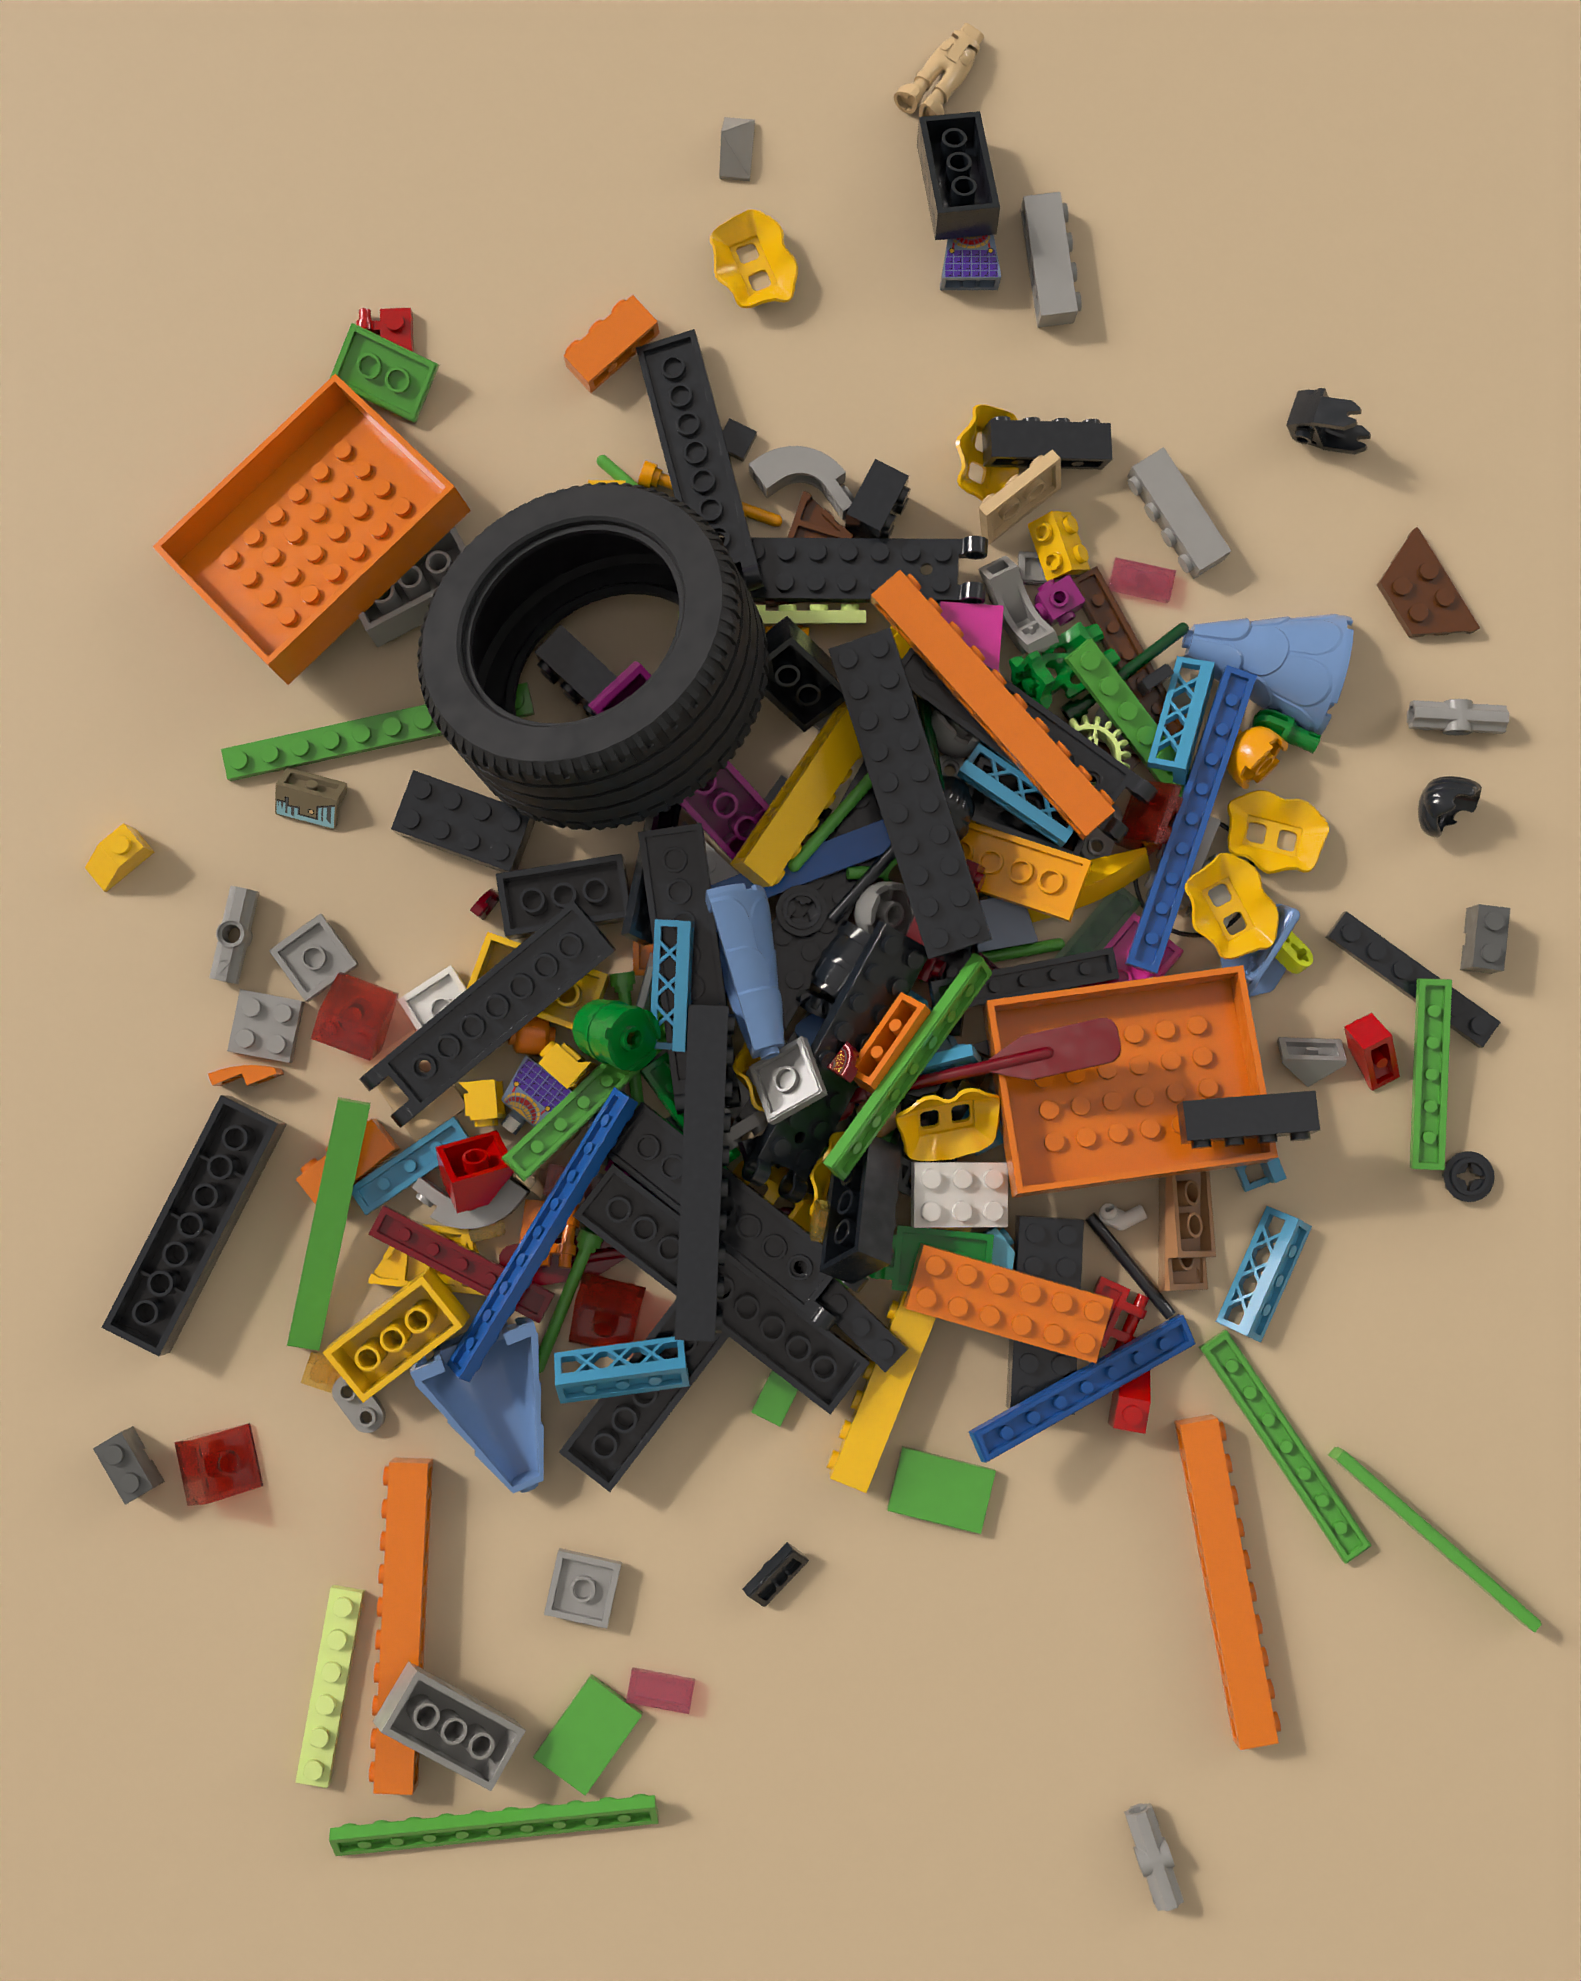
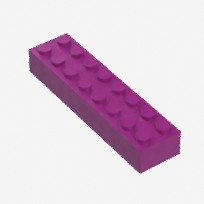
(726, 805)

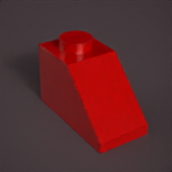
(1372, 1050)
(1131, 1405)

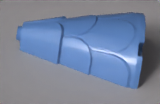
(1295, 660)
(749, 965)
(498, 1407)

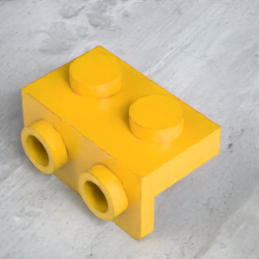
(1059, 545)

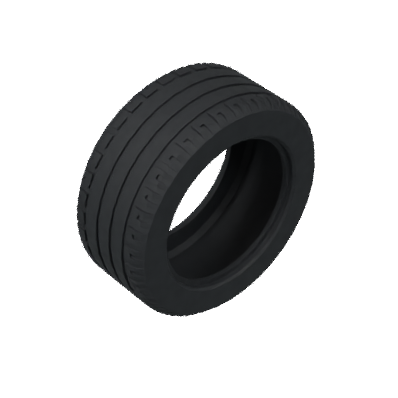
(533, 574)

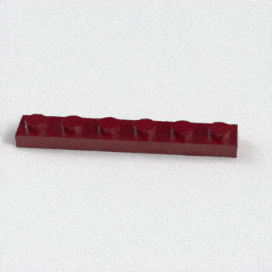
(453, 1259)

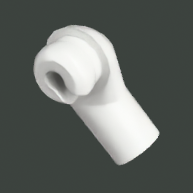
(1120, 1219)

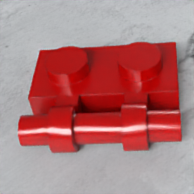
(394, 325)
(1136, 1311)

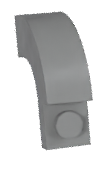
(802, 465)
(1020, 617)
(501, 1206)

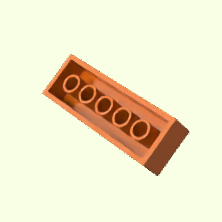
(1008, 1303)

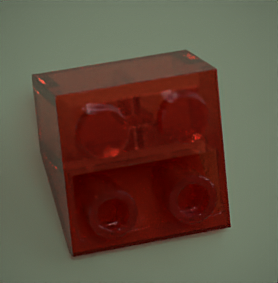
(1149, 823)

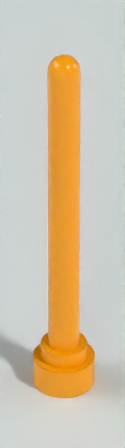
(653, 476)

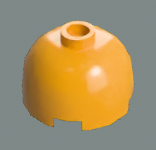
(1254, 755)

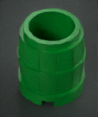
(616, 1033)

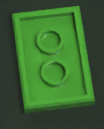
(385, 372)
(941, 1490)
(588, 1735)

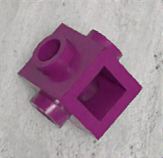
(1058, 601)

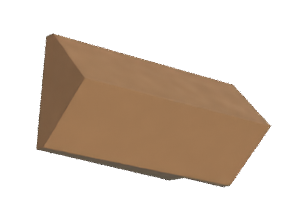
(1185, 1231)

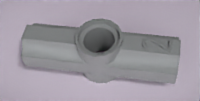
(1457, 717)
(238, 913)
(1154, 1857)

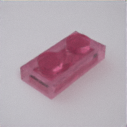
(1141, 580)

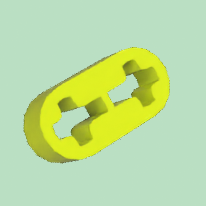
(1294, 955)

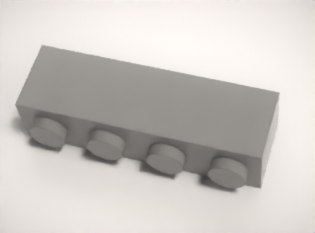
(1049, 259)
(1178, 513)

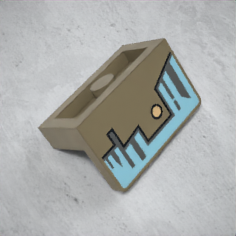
(309, 798)

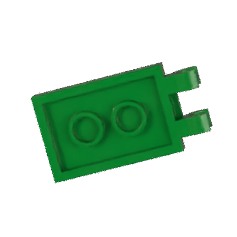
(907, 1243)

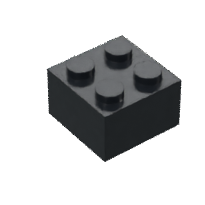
(877, 502)

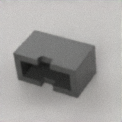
(1485, 939)
(128, 1465)

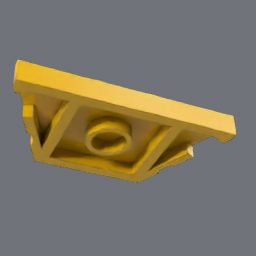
(401, 1269)

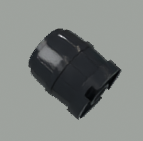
(839, 958)

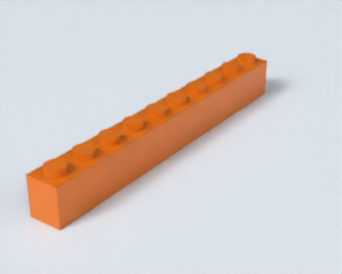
(992, 705)
(1226, 1581)
(401, 1609)

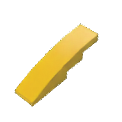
(1108, 876)

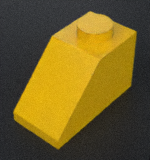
(117, 856)

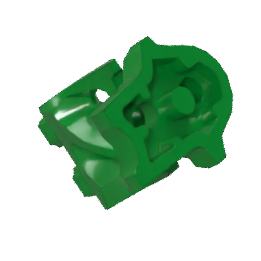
(1037, 681)

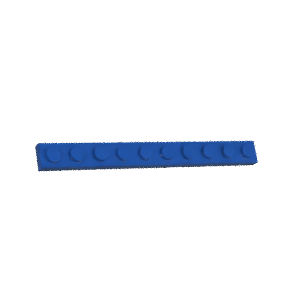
(1191, 820)
(542, 1234)

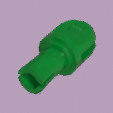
(1287, 729)

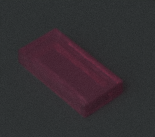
(660, 1690)

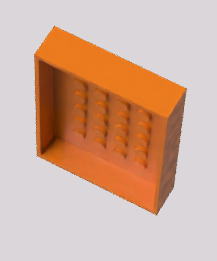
(312, 528)
(1120, 1119)

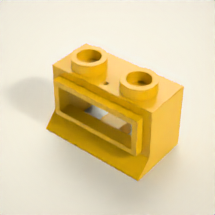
(565, 1064)
(484, 1102)

